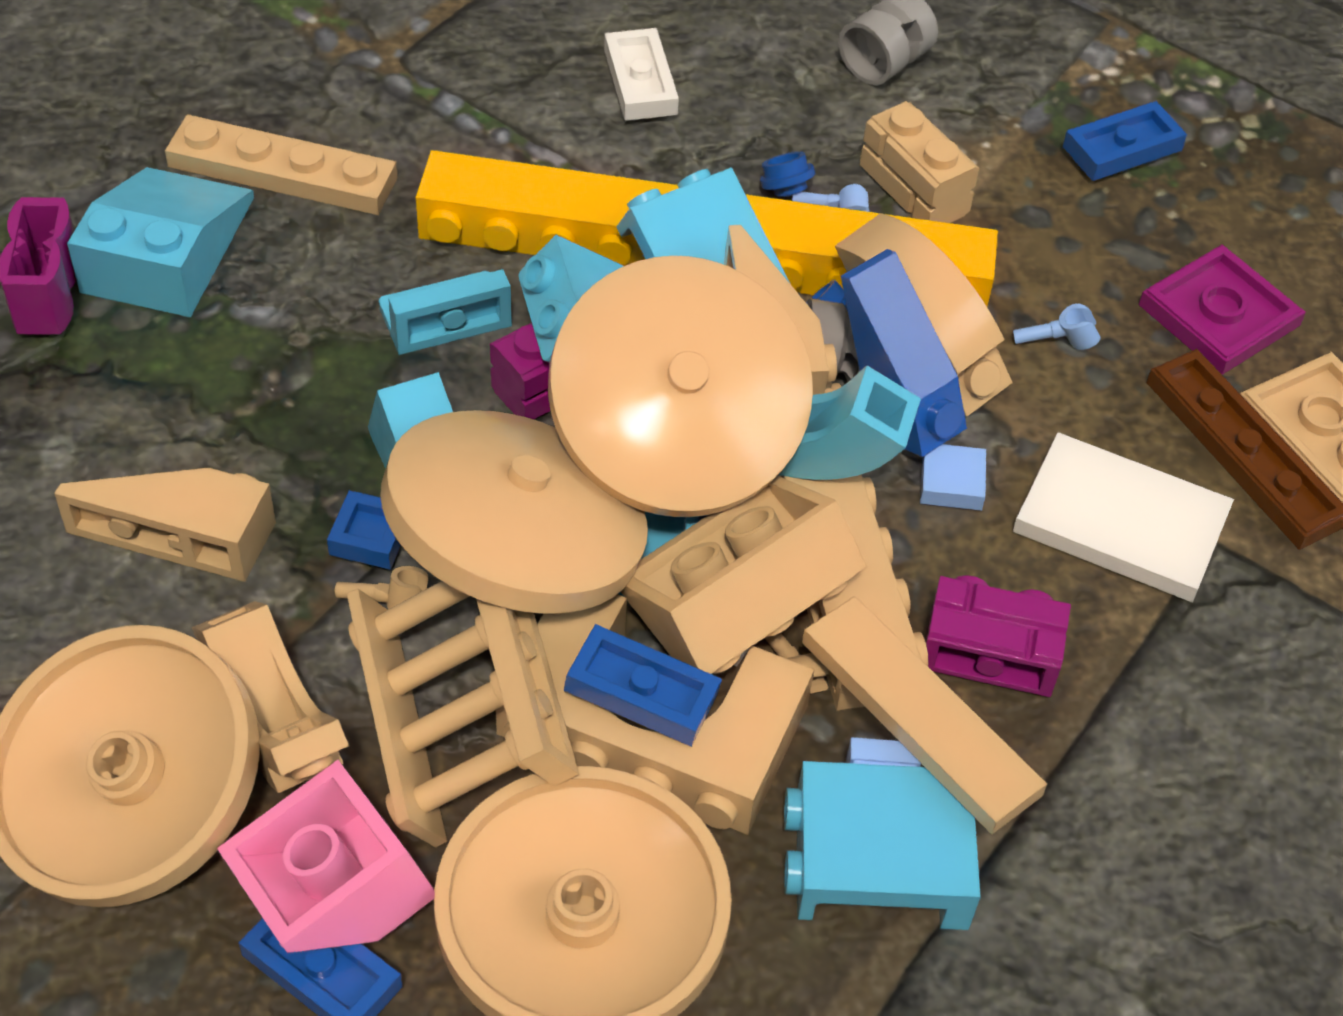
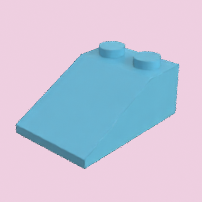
(156, 239)

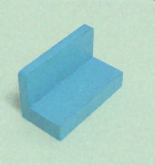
(447, 310)

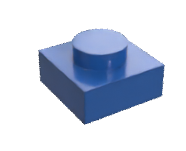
(363, 532)

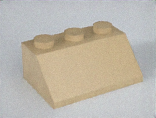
(744, 574)

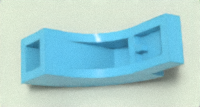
(854, 428)

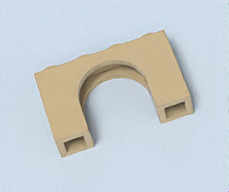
(735, 750)

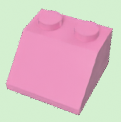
(326, 867)

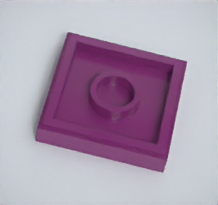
(1221, 308)

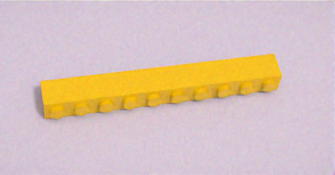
(526, 205)

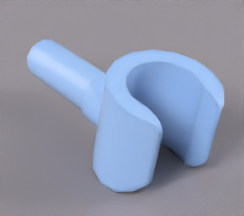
(850, 197)
(1074, 322)

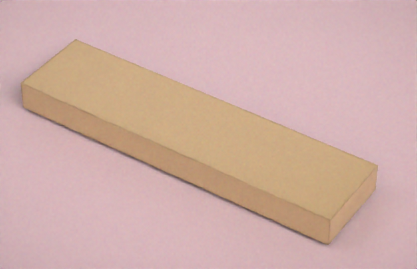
(924, 714)

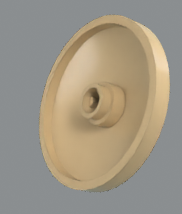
(680, 386)
(508, 514)
(123, 765)
(582, 899)

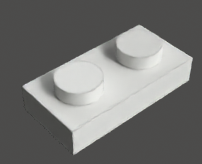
(641, 74)

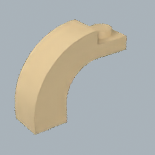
(949, 300)
(293, 733)

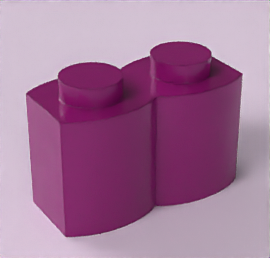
(38, 266)

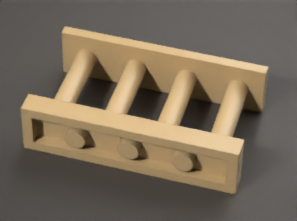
(518, 684)

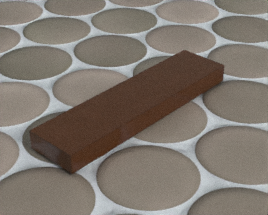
(1248, 448)

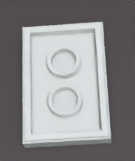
(1124, 516)

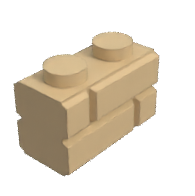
(918, 164)

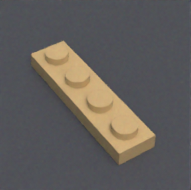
(282, 164)

